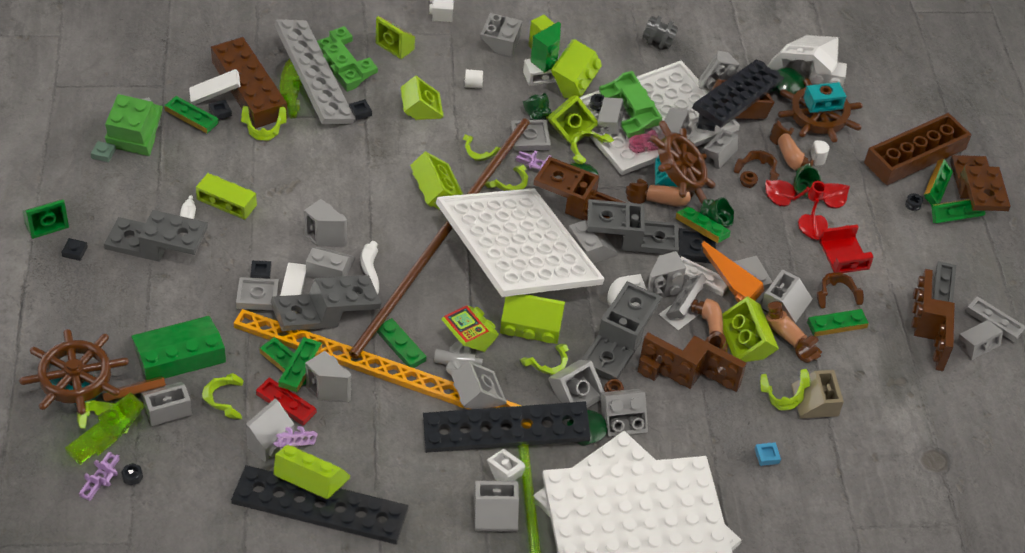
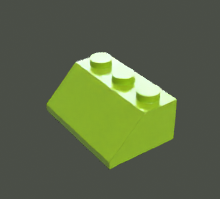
(576, 69)
(434, 178)
(532, 318)
(748, 331)
(309, 471)

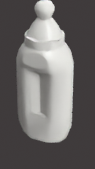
(188, 208)

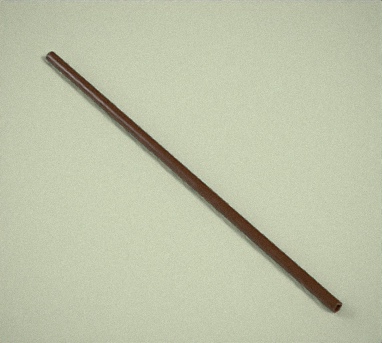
(434, 245)

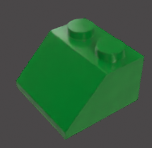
(546, 47)
(46, 218)

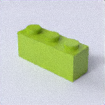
(226, 196)

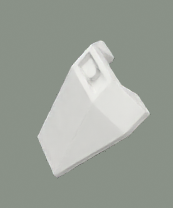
(820, 49)

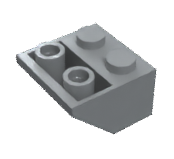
(502, 34)
(720, 68)
(325, 225)
(667, 275)
(790, 292)
(328, 379)
(167, 403)
(624, 411)
(496, 505)

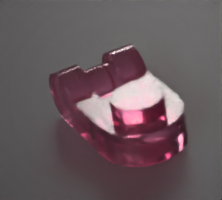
(639, 142)

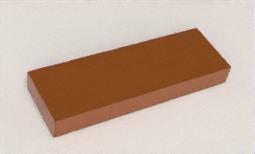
(136, 388)

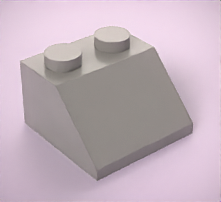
(594, 244)
(328, 263)
(577, 383)
(477, 386)
(264, 427)

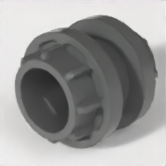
(660, 32)

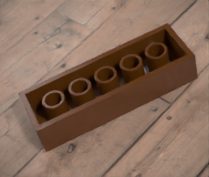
(256, 87)
(917, 148)

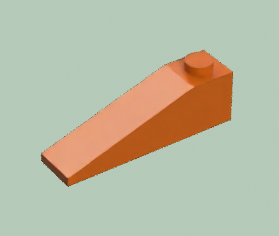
(735, 277)

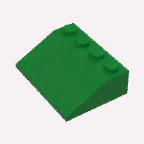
(179, 348)

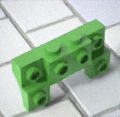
(342, 63)
(636, 103)

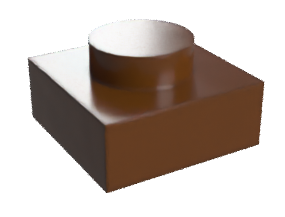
(649, 368)

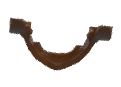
(764, 157)
(835, 278)

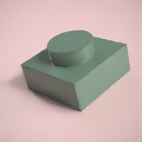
(103, 151)

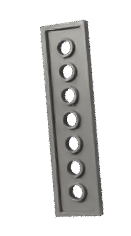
(314, 72)

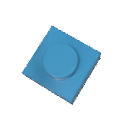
(767, 454)

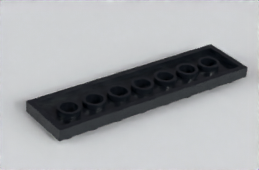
(738, 93)
(513, 415)
(322, 516)

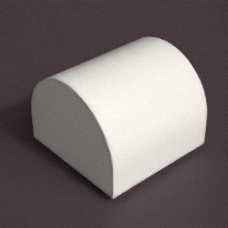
(473, 78)
(819, 152)

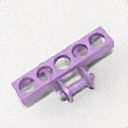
(530, 160)
(296, 438)
(108, 473)

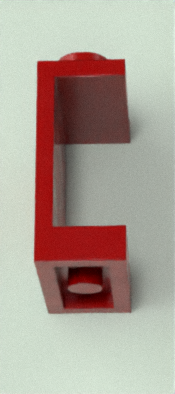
(844, 250)

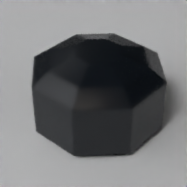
(132, 474)

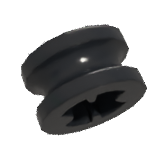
(596, 102)
(914, 202)

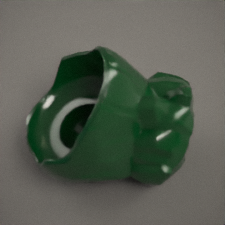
(537, 107)
(805, 177)
(718, 211)

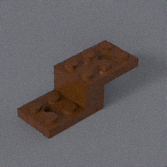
(980, 183)
(574, 185)
(933, 319)
(695, 359)

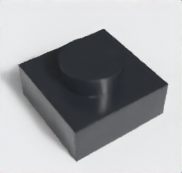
(220, 109)
(360, 109)
(705, 124)
(74, 249)
(261, 269)

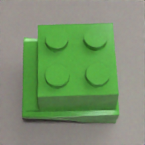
(133, 124)

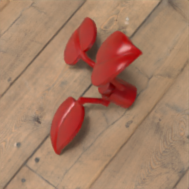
(811, 225)

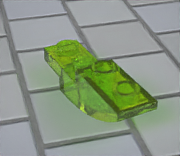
(290, 88)
(108, 429)

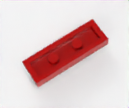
(293, 405)

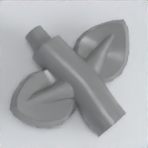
(455, 357)

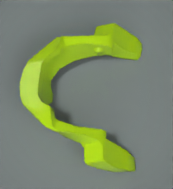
(263, 134)
(476, 156)
(578, 158)
(519, 169)
(561, 348)
(216, 383)
(786, 403)
(96, 406)

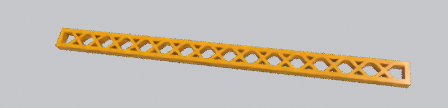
(363, 365)

